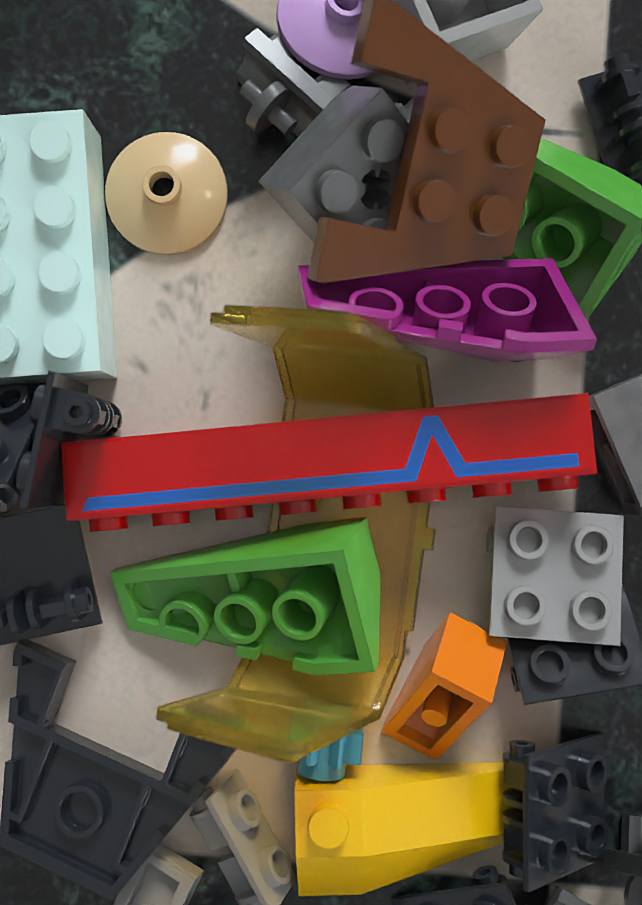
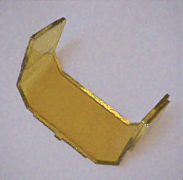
(327, 368)

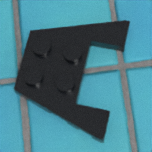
(80, 802)

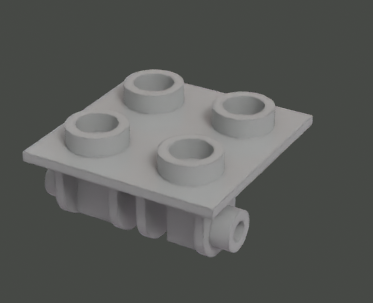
(556, 575)

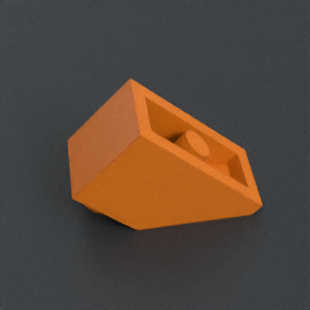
(446, 687)

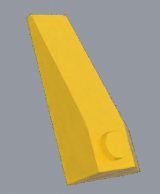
(393, 823)

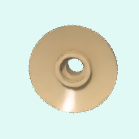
(172, 221)

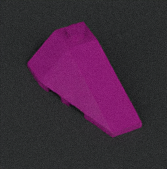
(469, 308)

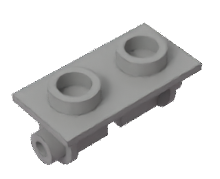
(258, 865)

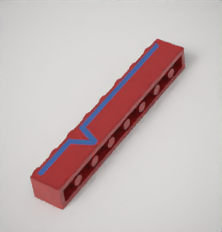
(330, 458)

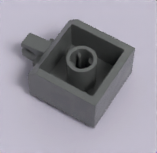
(343, 162)

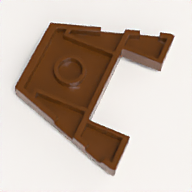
(460, 163)

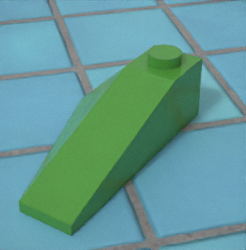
(581, 219)
(278, 594)

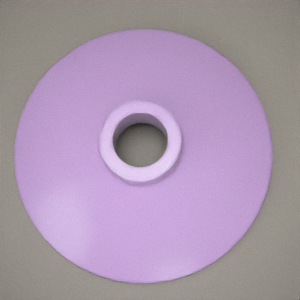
(322, 35)

